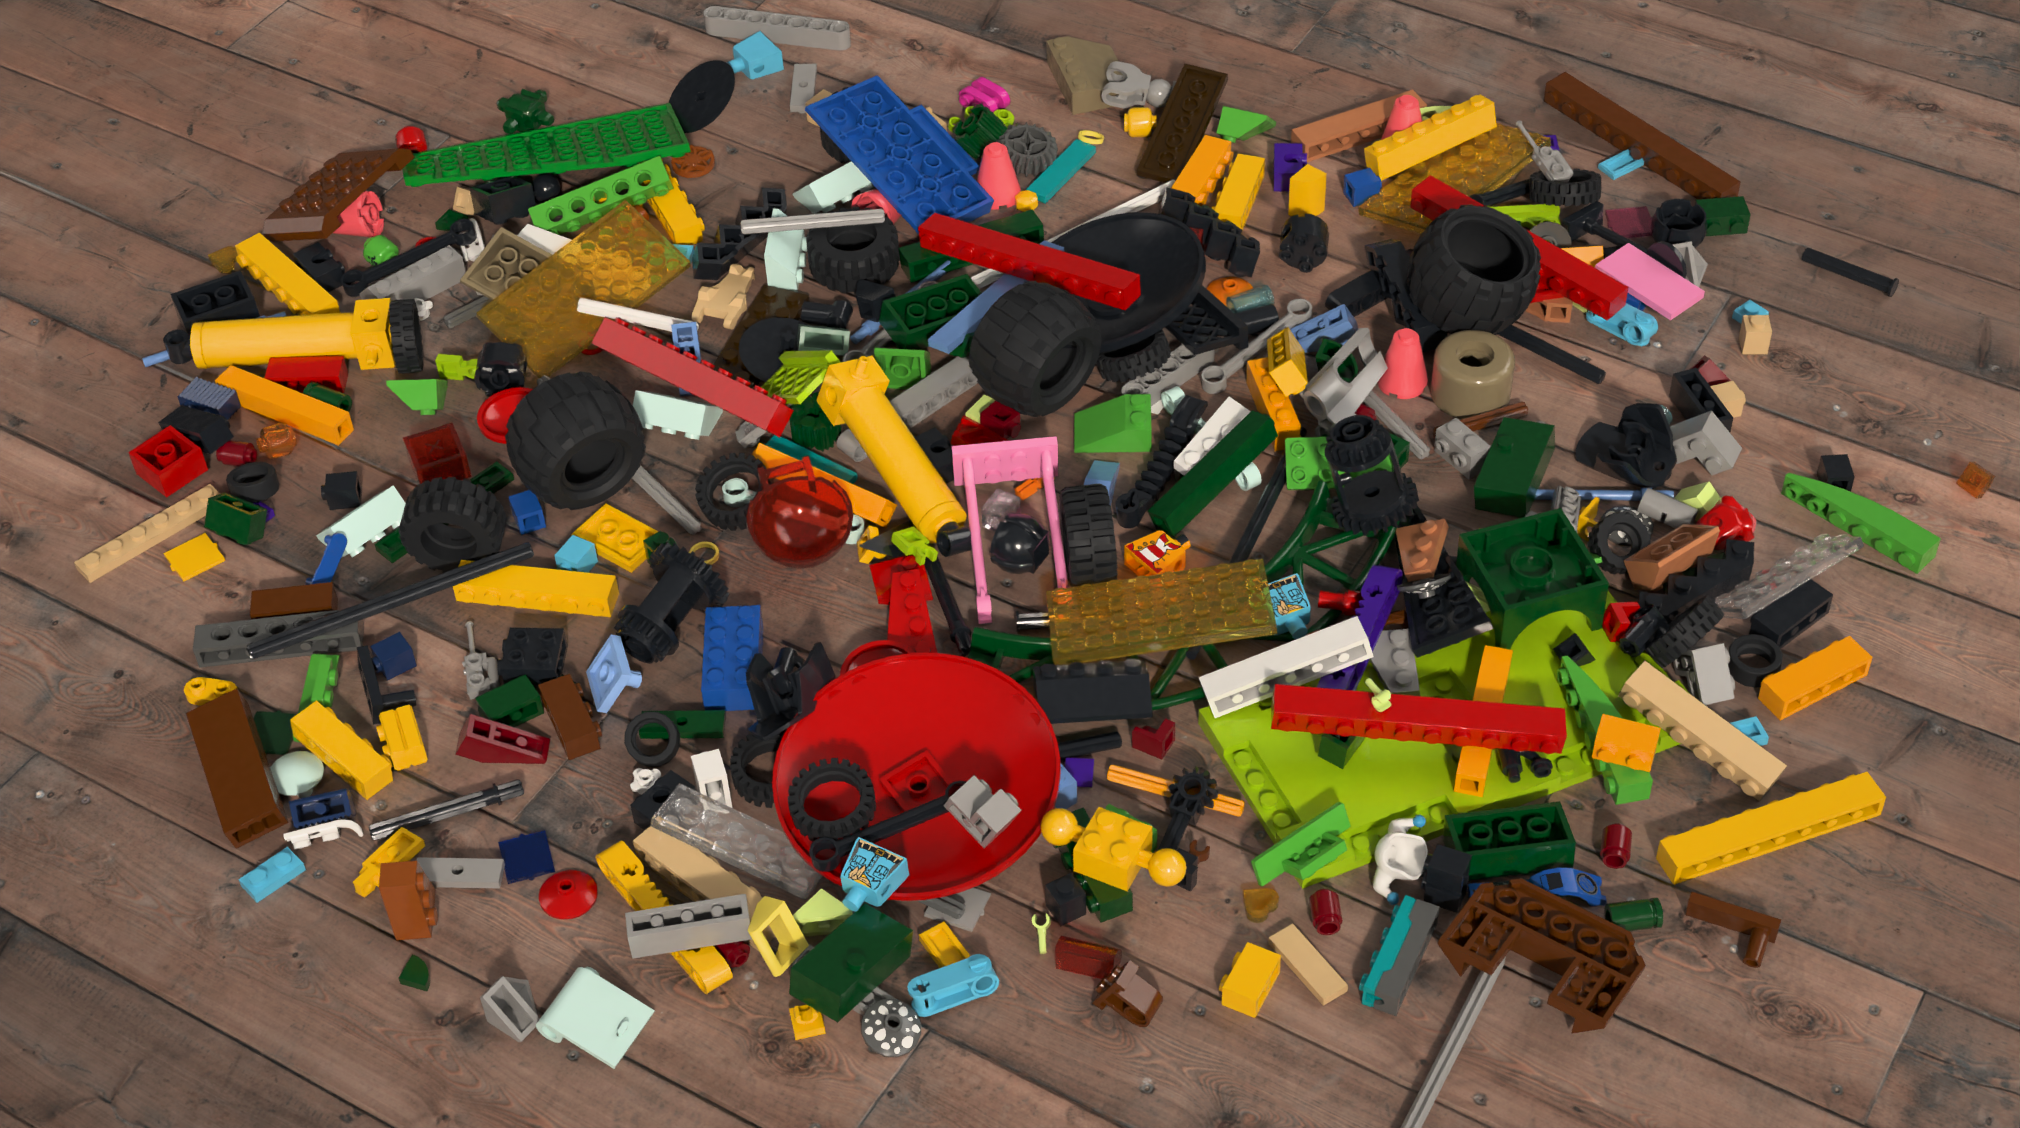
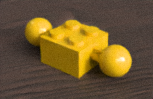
(1113, 848)

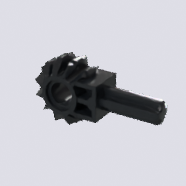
(1187, 808)

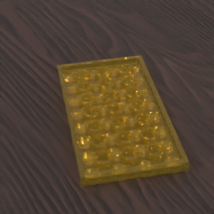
(1469, 167)
(610, 262)
(1160, 612)

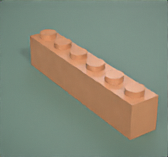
(1347, 128)

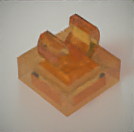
(1975, 480)

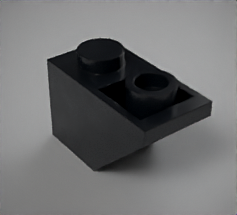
(870, 298)

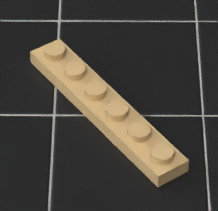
(145, 535)

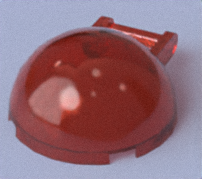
(800, 517)

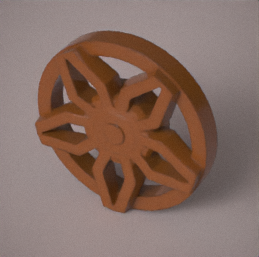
(694, 162)

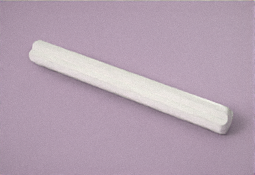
(628, 314)

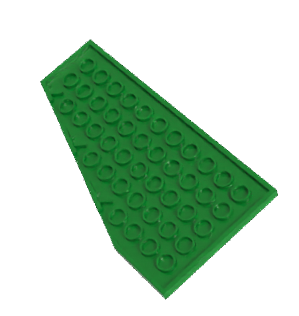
(576, 145)

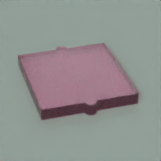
(1630, 221)

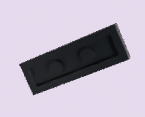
(376, 702)

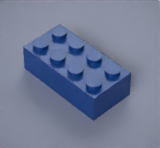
(730, 643)

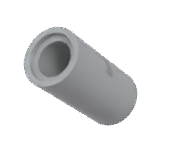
(1666, 509)

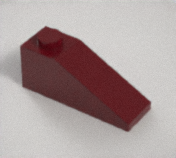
(499, 743)

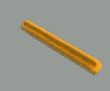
(1161, 787)

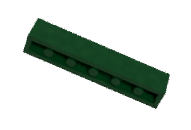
(920, 262)

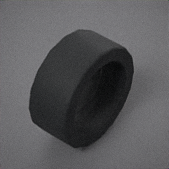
(253, 482)
(1756, 645)
(655, 760)

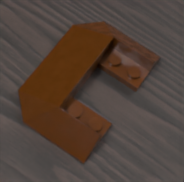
(1586, 950)

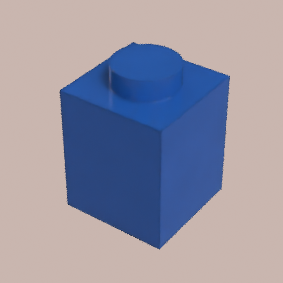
(1361, 186)
(527, 512)

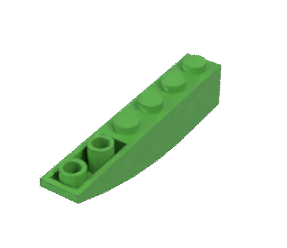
(1866, 519)
(1589, 704)

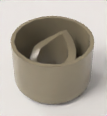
(1472, 373)

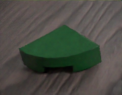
(448, 219)
(415, 974)

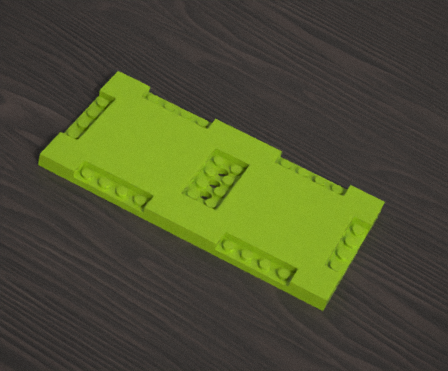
(1405, 779)

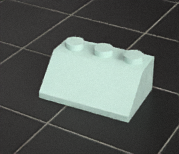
(832, 188)
(785, 257)
(676, 414)
(368, 521)

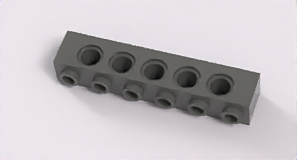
(228, 641)

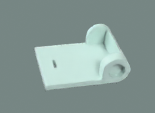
(591, 1015)

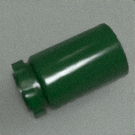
(328, 396)
(1635, 914)

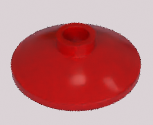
(568, 903)

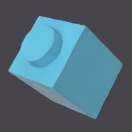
(576, 555)

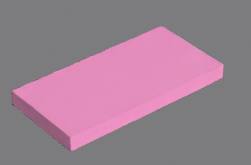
(1651, 281)

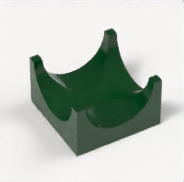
(1532, 571)

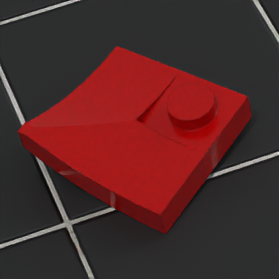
(882, 576)

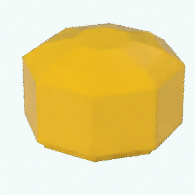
(1026, 200)

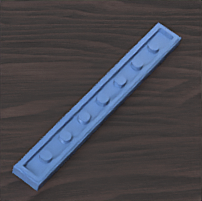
(968, 319)

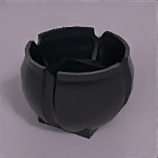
(1679, 222)
(1019, 544)

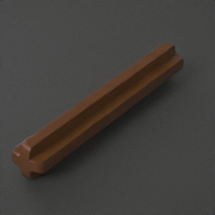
(1493, 417)

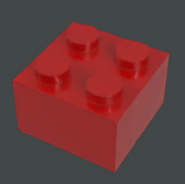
(168, 461)

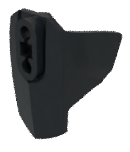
(1632, 447)
(777, 699)

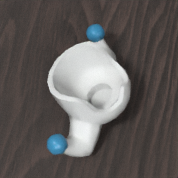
(1399, 856)

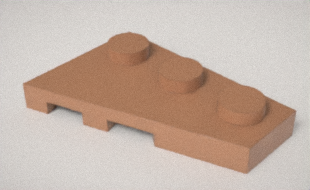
(1421, 548)

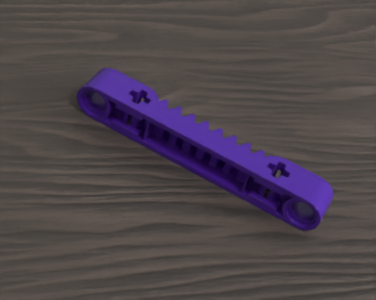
(1378, 597)

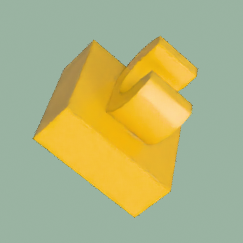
(866, 555)
(806, 1022)

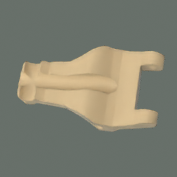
(725, 299)

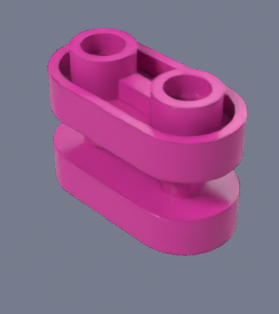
(986, 93)

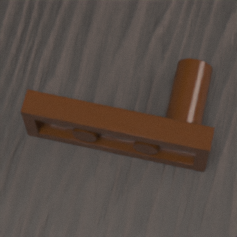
(1757, 925)

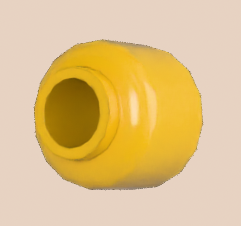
(1139, 122)

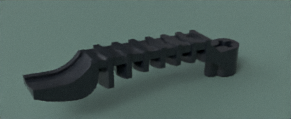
(1184, 420)

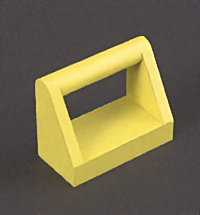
(781, 921)

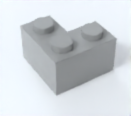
(1707, 440)
(1707, 672)
(981, 811)

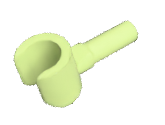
(1381, 698)
(1041, 931)

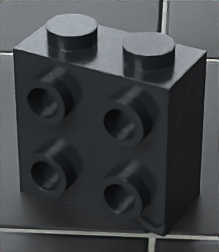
(533, 653)

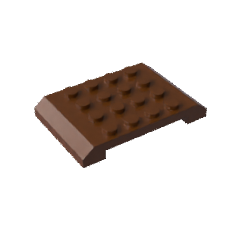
(328, 192)

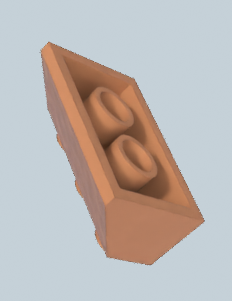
(1670, 555)

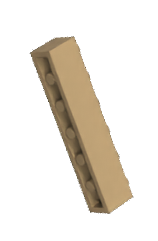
(1702, 731)
(692, 871)

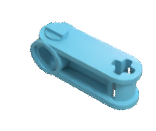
(1628, 325)
(953, 985)

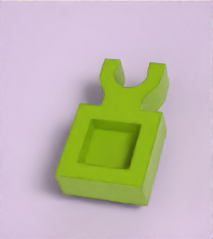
(454, 367)
(913, 542)

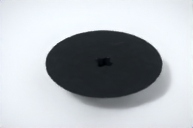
(702, 95)
(765, 343)

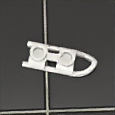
(474, 250)
(328, 832)

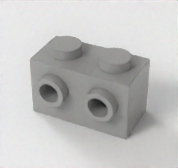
(1461, 447)

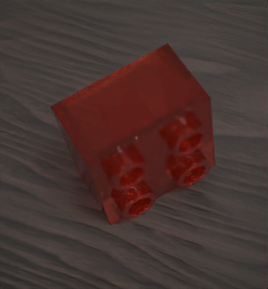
(437, 454)

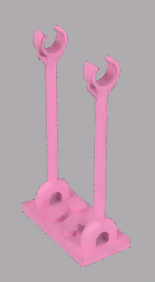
(1007, 462)

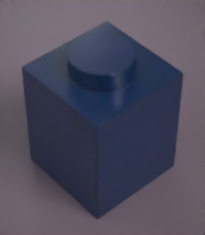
(392, 656)

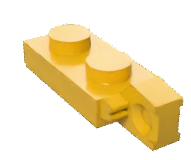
(398, 848)

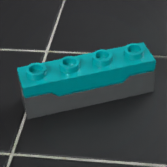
(1400, 955)

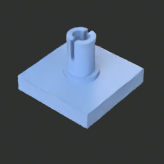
(610, 674)

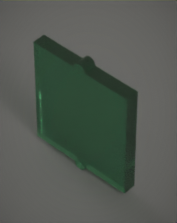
(274, 731)

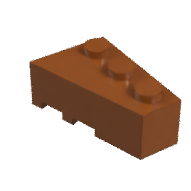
(408, 899)

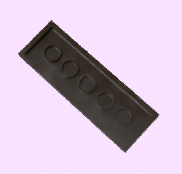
(1182, 123)
(769, 303)

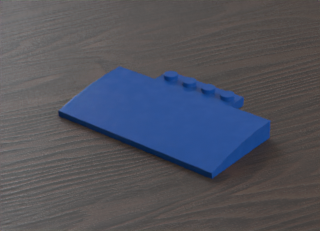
(902, 153)

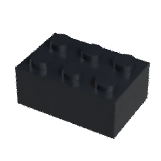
(215, 301)

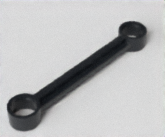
(408, 257)
(881, 830)

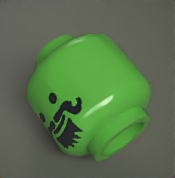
(379, 249)

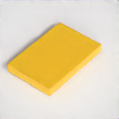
(616, 536)

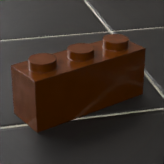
(293, 600)
(570, 716)

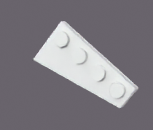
(1215, 429)

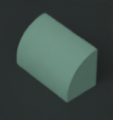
(823, 338)

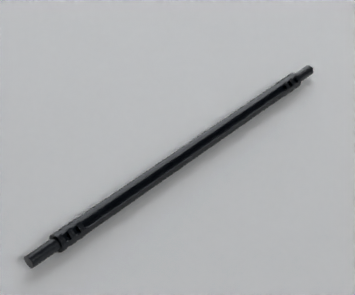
(1257, 521)

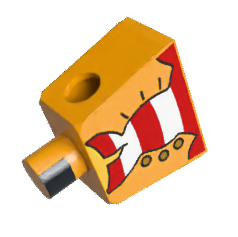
(1156, 554)

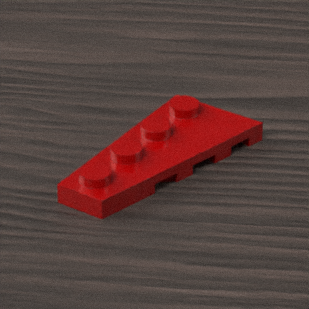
(909, 614)

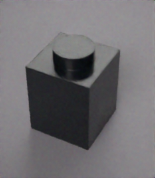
(1836, 471)
(342, 490)
(1065, 899)

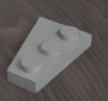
(1396, 662)

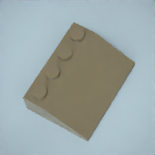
(1080, 71)
(502, 264)

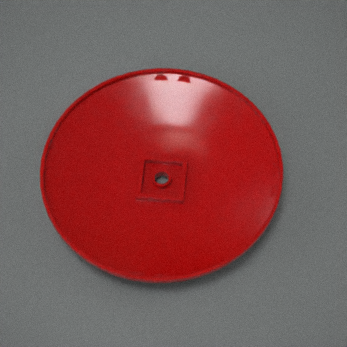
(932, 725)

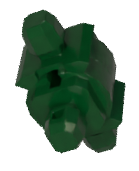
(525, 111)

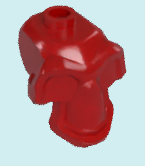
(1732, 520)

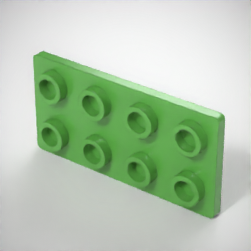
(1308, 464)

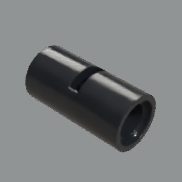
(1259, 318)

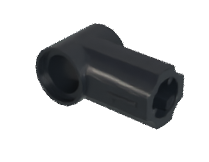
(832, 315)
(1647, 627)

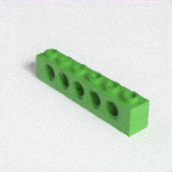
(609, 188)

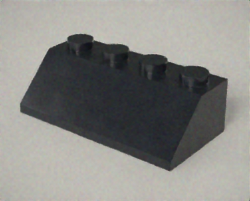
(1093, 691)

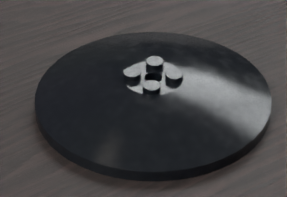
(1150, 245)

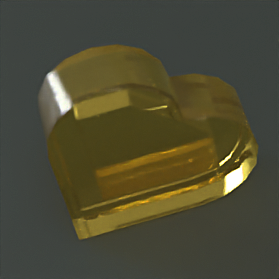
(224, 259)
(1260, 903)

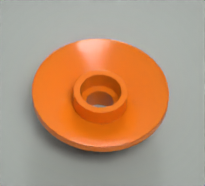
(1228, 286)

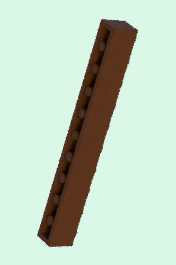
(1644, 141)

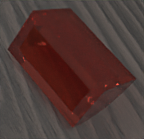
(1086, 957)

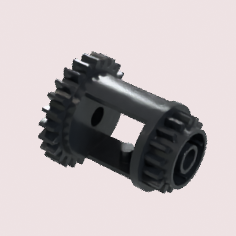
(1375, 497)
(682, 585)

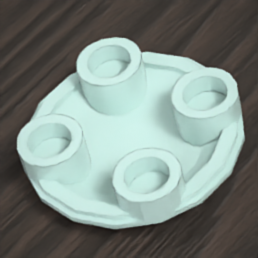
(297, 773)

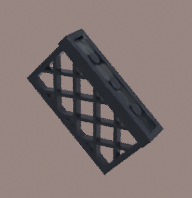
(1213, 314)

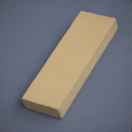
(1308, 964)

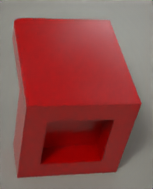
(1618, 619)

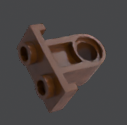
(1128, 995)

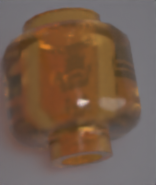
(276, 441)

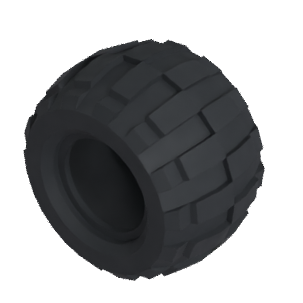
(1473, 270)
(1021, 350)
(575, 440)

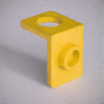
(1586, 518)

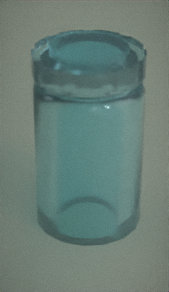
(1250, 299)

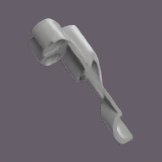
(1334, 399)

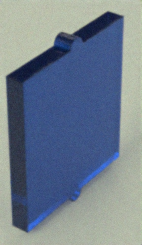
(526, 857)

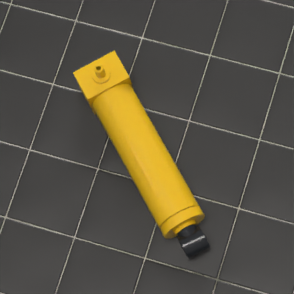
(253, 341)
(856, 396)

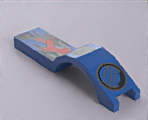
(1561, 883)

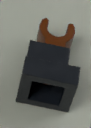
(1192, 860)

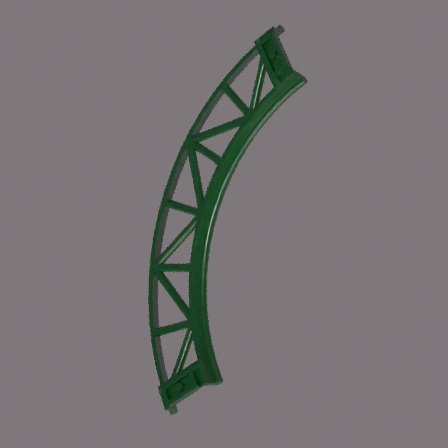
(992, 646)

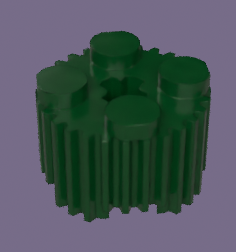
(978, 130)
(811, 425)

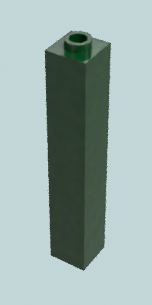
(1213, 473)

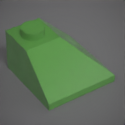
(1242, 124)
(421, 394)

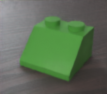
(903, 366)

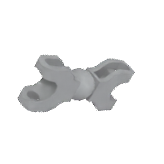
(1134, 87)

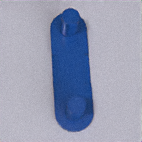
(334, 550)

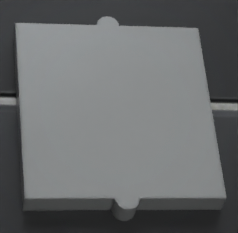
(975, 903)

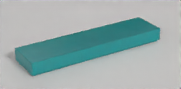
(1062, 170)
(820, 462)

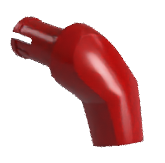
(1344, 602)

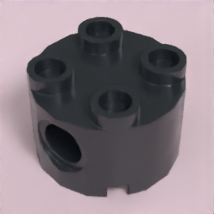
(1304, 242)
(500, 367)

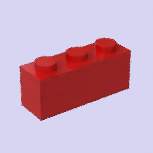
(300, 371)

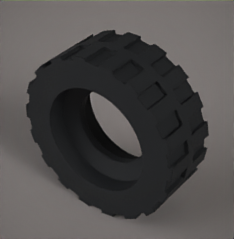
(1617, 522)

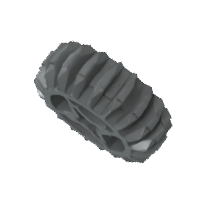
(1029, 148)

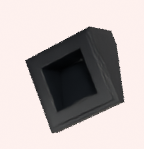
(1575, 650)

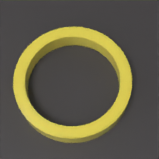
(1091, 133)
(710, 545)

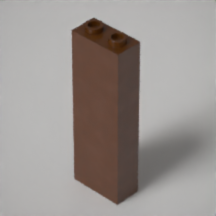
(236, 768)

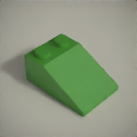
(1115, 426)

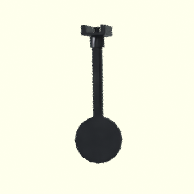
(1590, 220)

